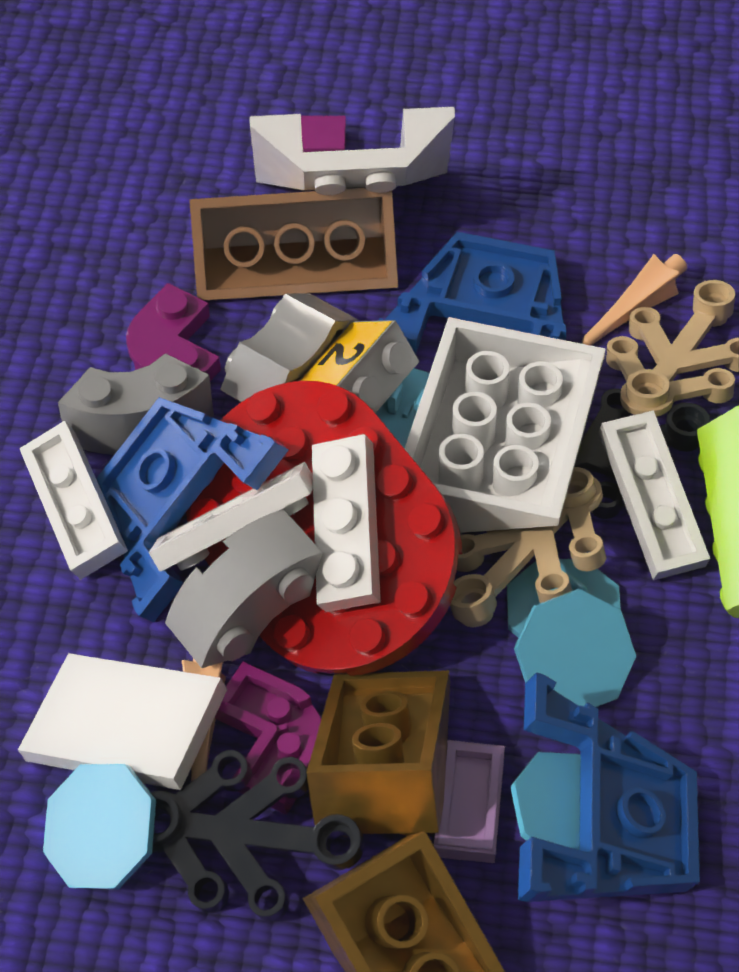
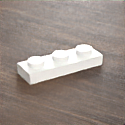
(653, 495)
(73, 500)
(345, 523)
(189, 542)

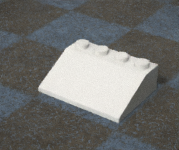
(503, 423)

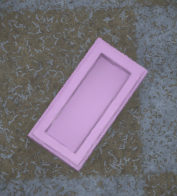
(471, 802)

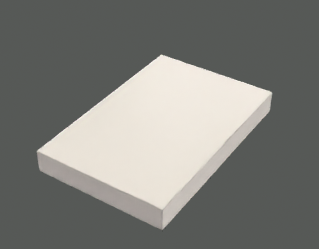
(124, 716)

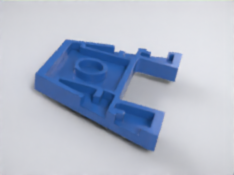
(485, 284)
(162, 474)
(633, 810)

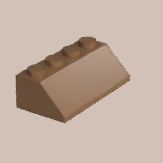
(293, 243)

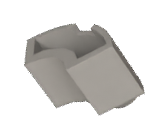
(285, 347)
(110, 405)
(240, 593)

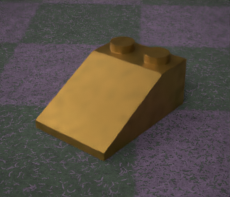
(383, 751)
(401, 915)

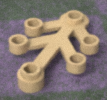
(655, 388)
(476, 594)

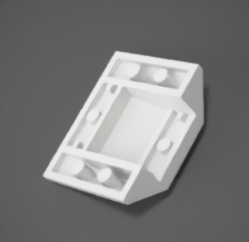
(421, 155)

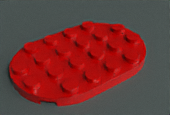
(414, 533)

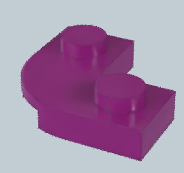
(165, 328)
(279, 719)

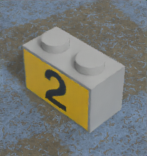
(367, 361)

